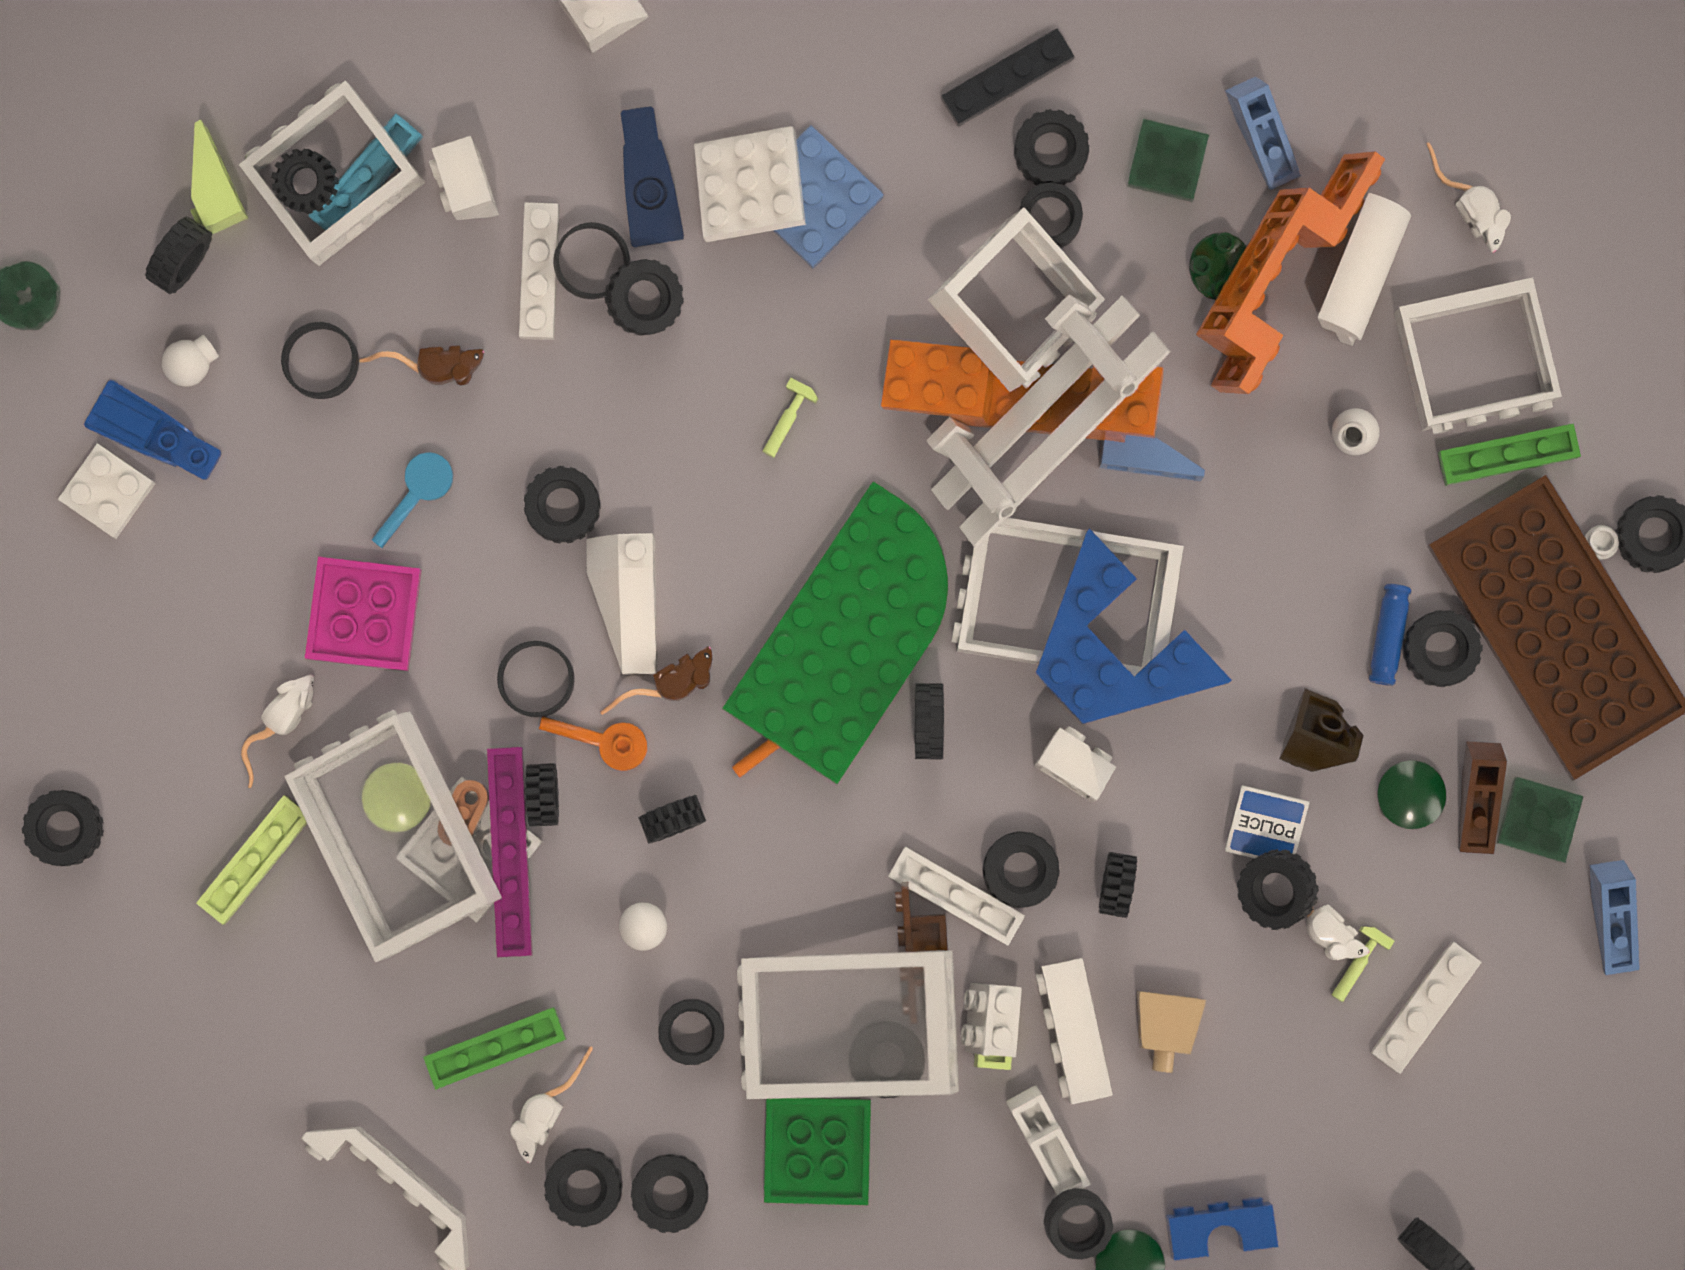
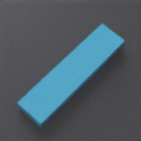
(367, 173)

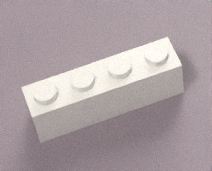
(1075, 1030)

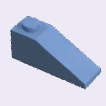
(1263, 131)
(1148, 457)
(1615, 916)

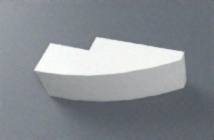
(1047, 1141)

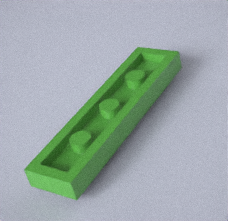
(1509, 454)
(494, 1048)

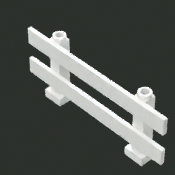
(1090, 348)

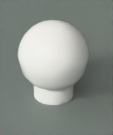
(188, 361)
(1355, 432)
(643, 926)

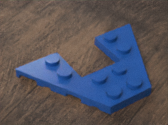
(1088, 673)

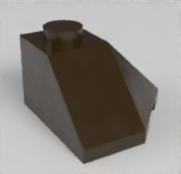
(1320, 735)

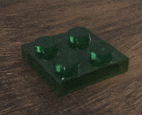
(1167, 160)
(1539, 819)

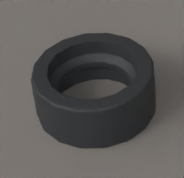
(1065, 195)
(666, 1040)
(1093, 1244)

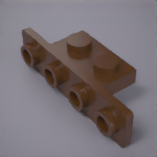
(919, 931)

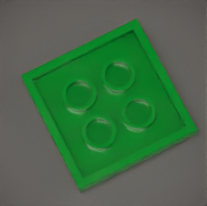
(817, 1151)

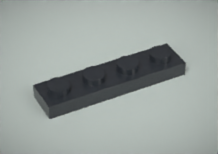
(1007, 77)

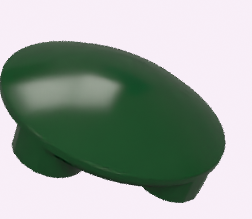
(1214, 262)
(1411, 794)
(1130, 1251)

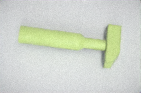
(788, 417)
(1358, 964)

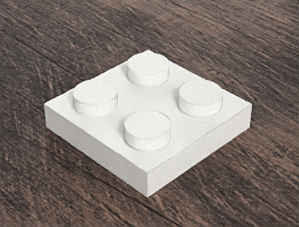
(106, 491)

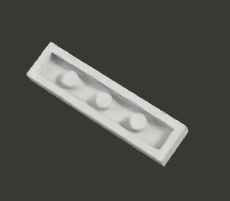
(538, 272)
(957, 896)
(1425, 1007)

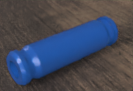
(1390, 634)

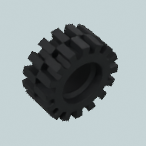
(284, 181)
(542, 794)
(672, 819)
(1118, 884)

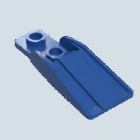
(149, 431)

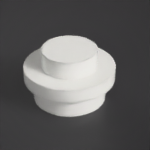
(1602, 541)

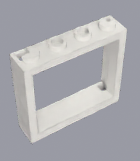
(362, 215)
(1054, 265)
(1526, 293)

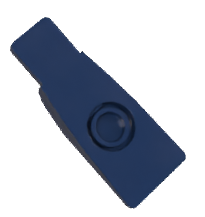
(648, 182)

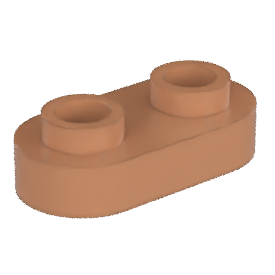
(471, 813)

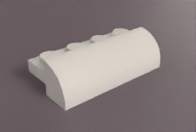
(1363, 268)

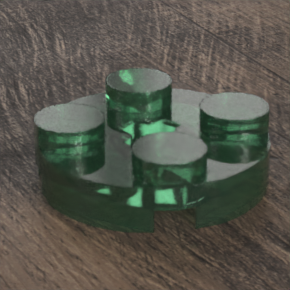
(44, 292)

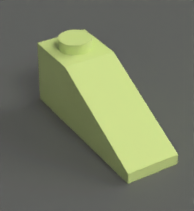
(212, 189)

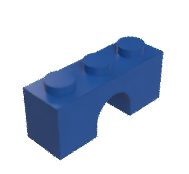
(1190, 1229)

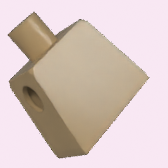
(1167, 1026)

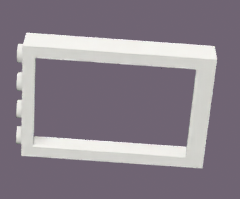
(1163, 597)

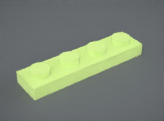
(253, 860)

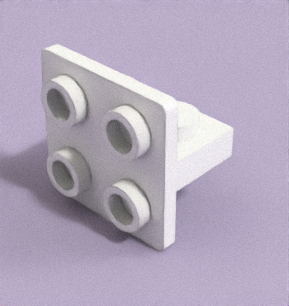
(991, 1019)

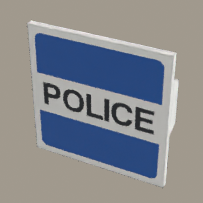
(1266, 823)

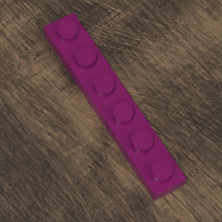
(510, 851)

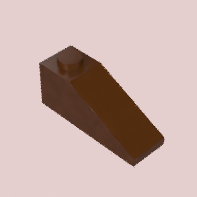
(1481, 796)

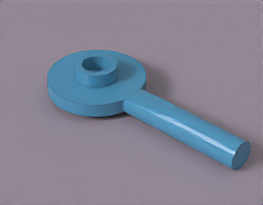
(427, 478)

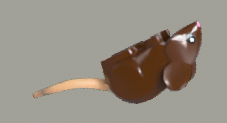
(439, 365)
(678, 680)

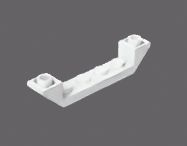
(328, 1142)

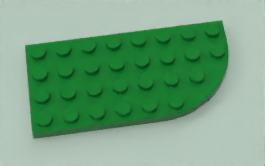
(848, 637)

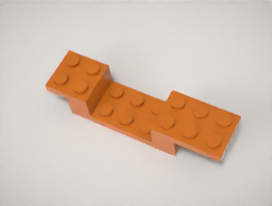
(1292, 218)
(960, 385)

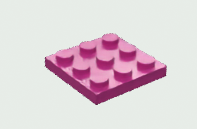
(363, 613)

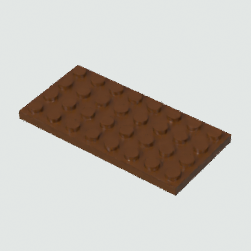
(1559, 627)

